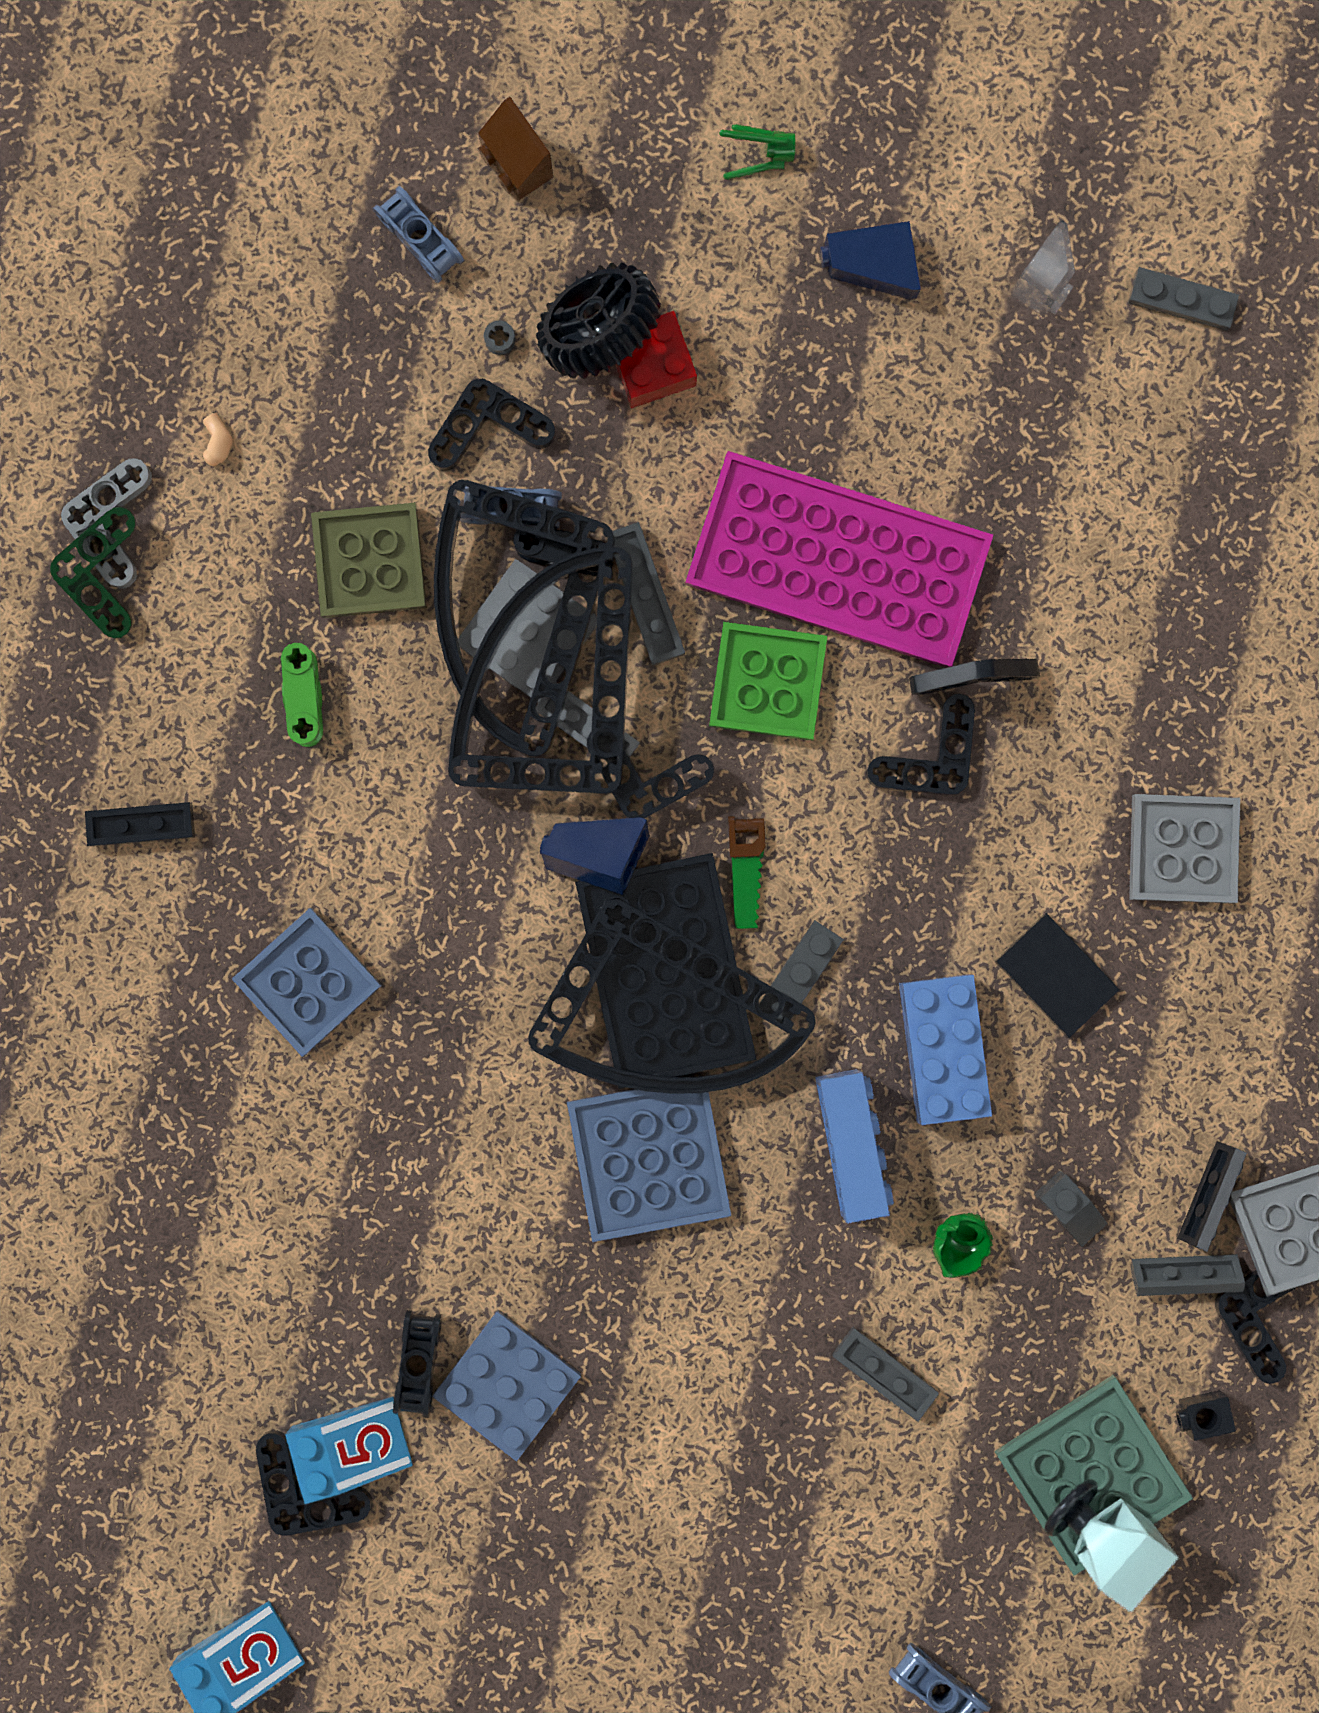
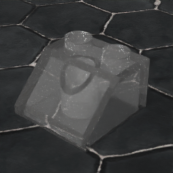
(1047, 277)

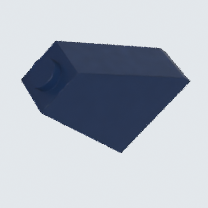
(874, 259)
(596, 851)

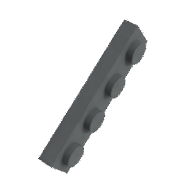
(648, 597)

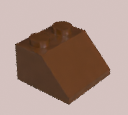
(515, 150)

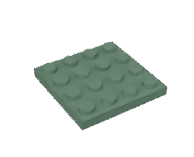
(1097, 1440)

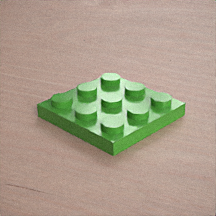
(768, 681)

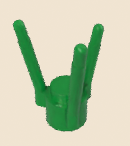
(778, 146)

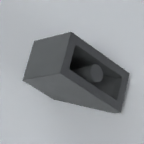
(1071, 1208)

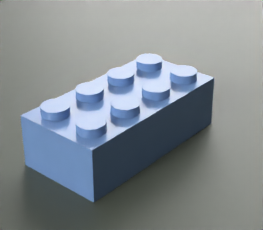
(945, 1049)
(853, 1146)

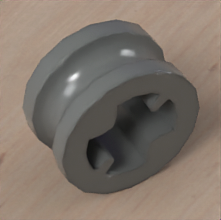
(508, 332)

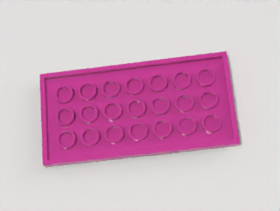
(839, 559)

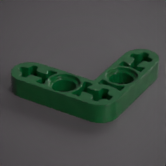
(84, 576)

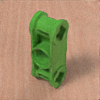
(302, 694)

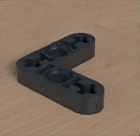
(492, 411)
(974, 672)
(945, 760)
(636, 785)
(1250, 1304)
(291, 1499)

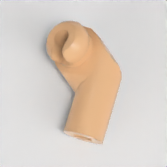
(220, 442)

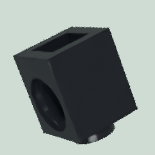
(1220, 1419)

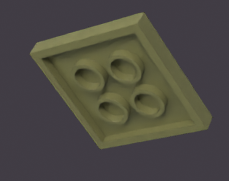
(368, 560)

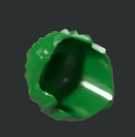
(962, 1245)

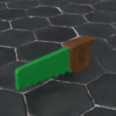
(745, 870)

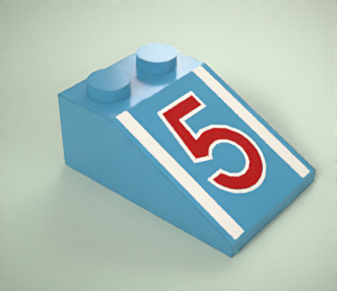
(347, 1449)
(237, 1663)

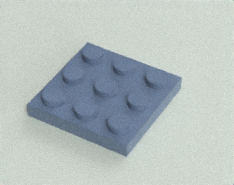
(306, 982)
(507, 1385)

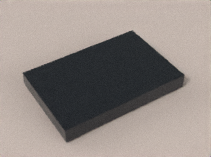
(1057, 975)

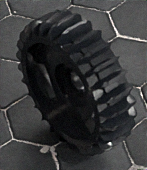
(587, 344)

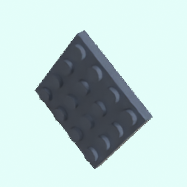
(647, 1161)

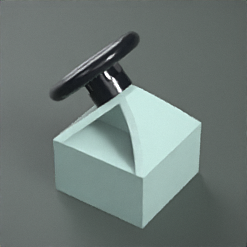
(1115, 1546)

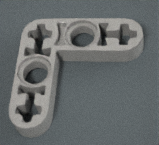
(134, 489)

